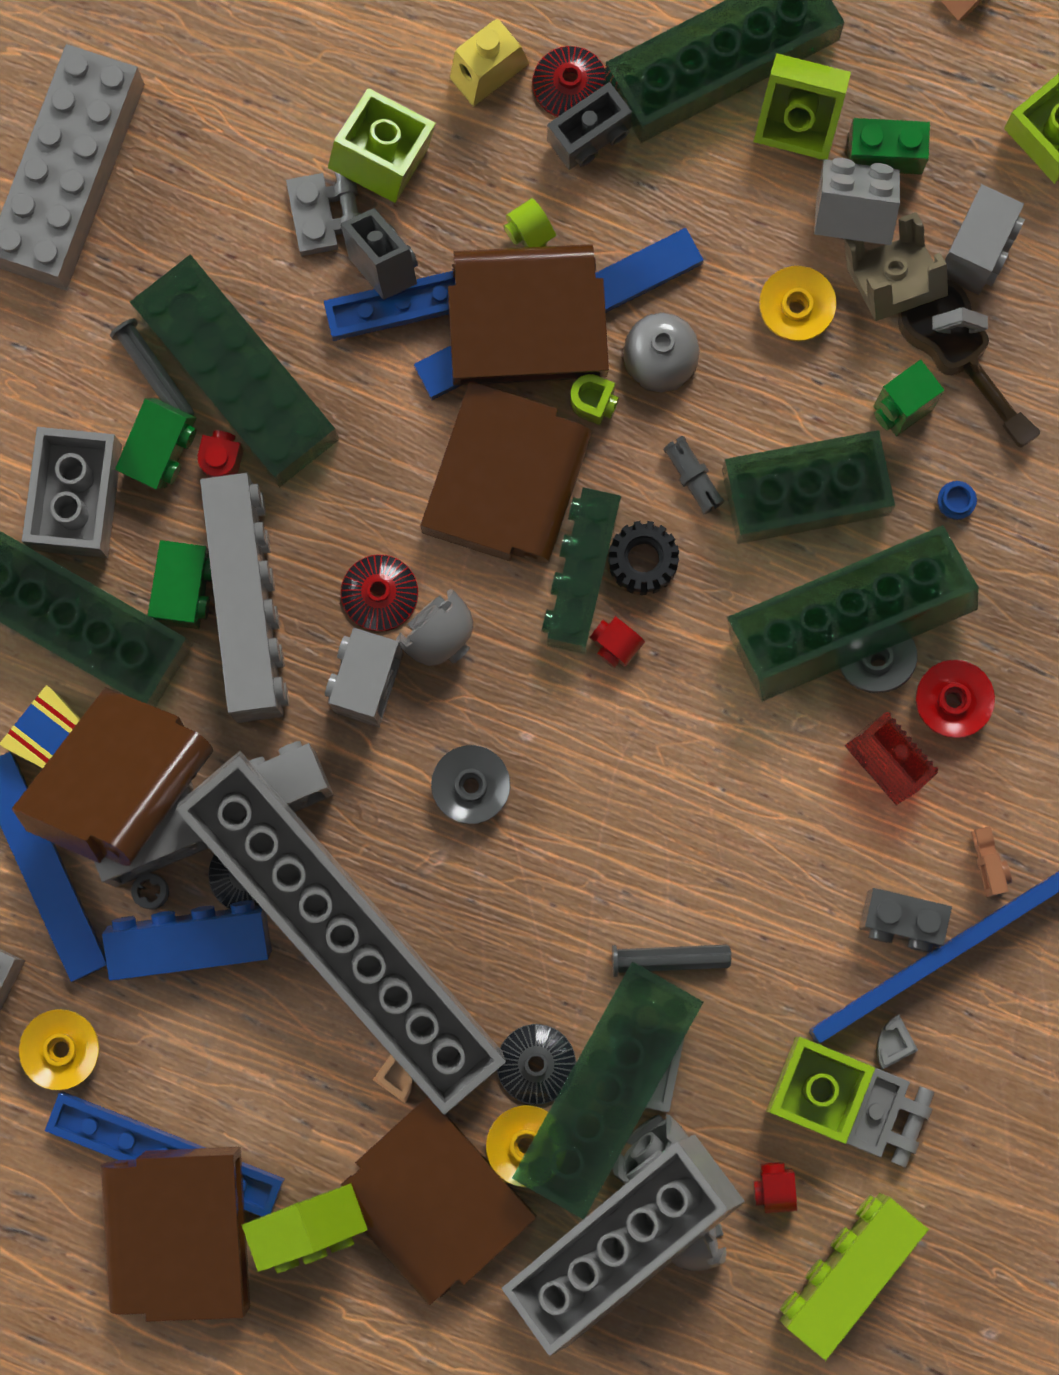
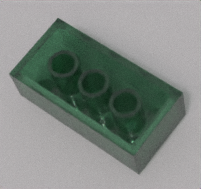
(808, 487)

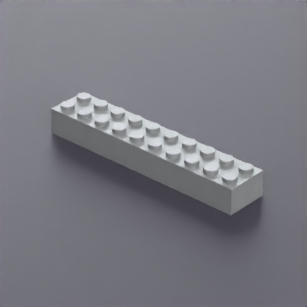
(341, 932)

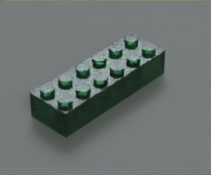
(716, 57)
(235, 370)
(853, 613)
(86, 625)
(607, 1090)

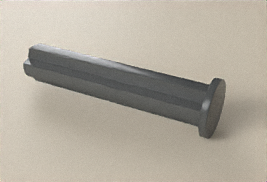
(150, 365)
(672, 958)

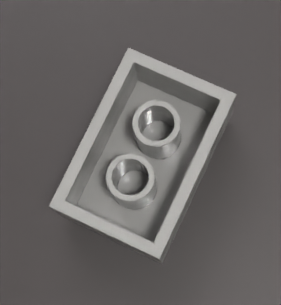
(72, 492)

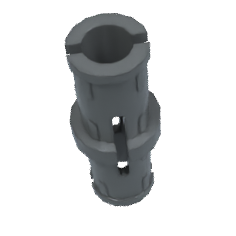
(693, 475)

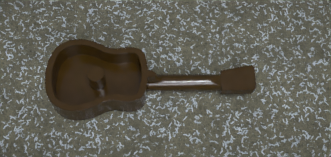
(961, 352)

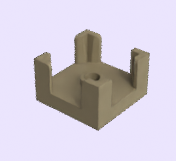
(897, 274)

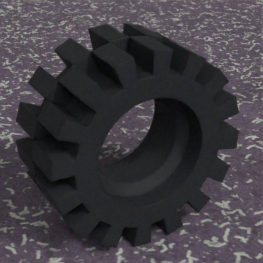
(643, 534)

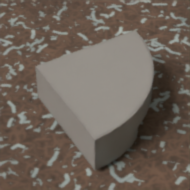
(960, 318)
(894, 1043)

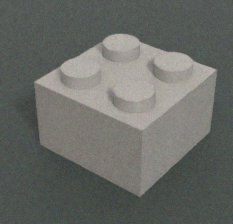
(857, 201)
(984, 240)
(364, 677)

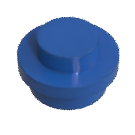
(956, 500)

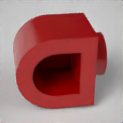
(219, 454)
(616, 642)
(776, 1189)

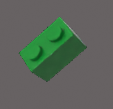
(890, 142)
(907, 398)
(157, 444)
(180, 585)

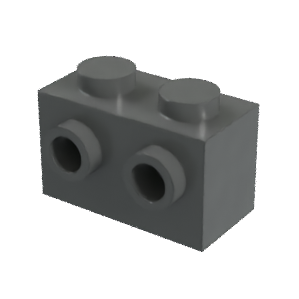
(589, 127)
(379, 253)
(905, 918)

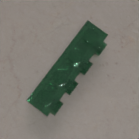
(583, 570)

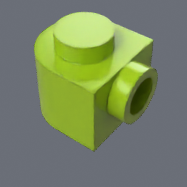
(529, 225)
(593, 398)

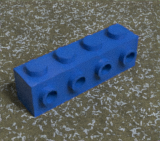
(186, 941)

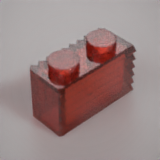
(891, 758)

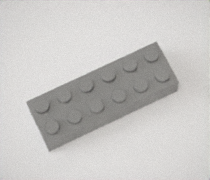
(67, 165)
(242, 598)
(292, 774)
(622, 1244)

